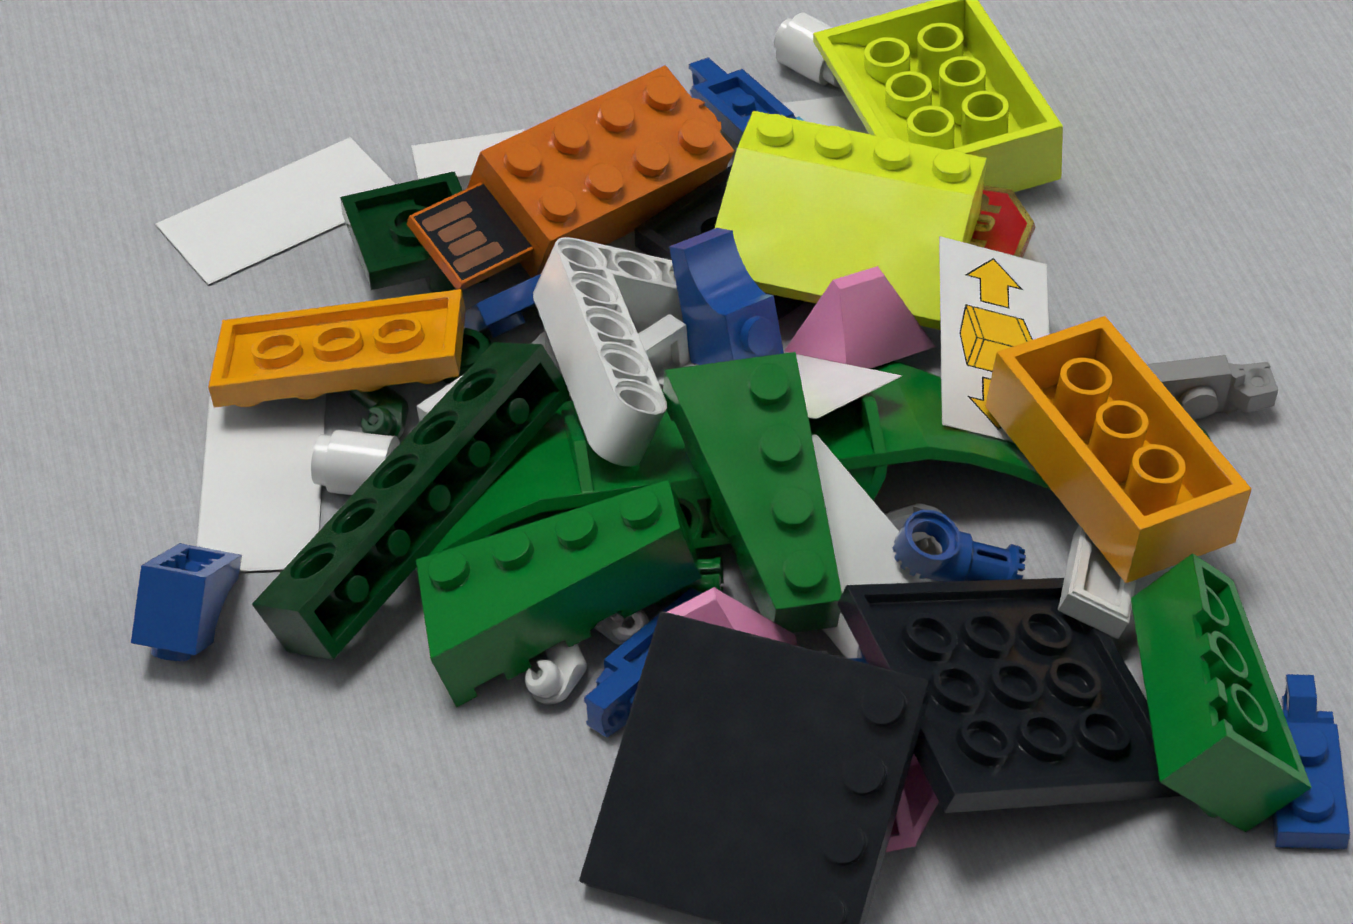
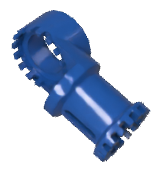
(961, 556)

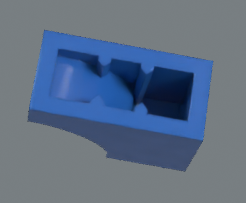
(721, 303)
(182, 600)

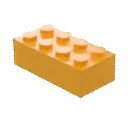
(1117, 448)

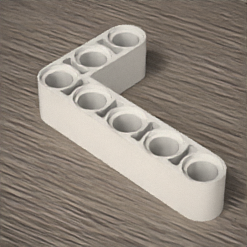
(592, 312)

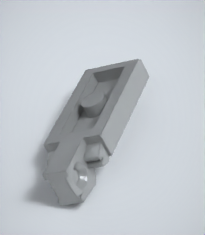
(1217, 386)

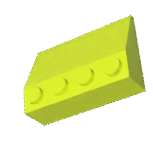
(947, 83)
(839, 201)

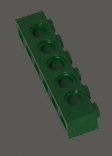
(412, 500)

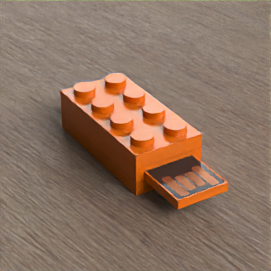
(575, 177)

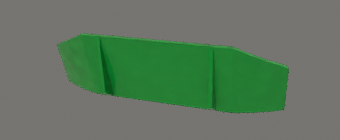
(866, 435)

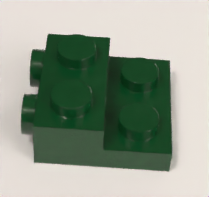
(381, 234)

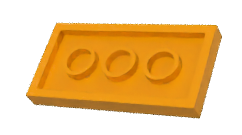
(338, 349)

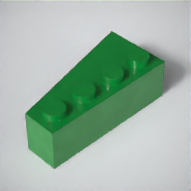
(759, 465)
(550, 583)
(1212, 698)

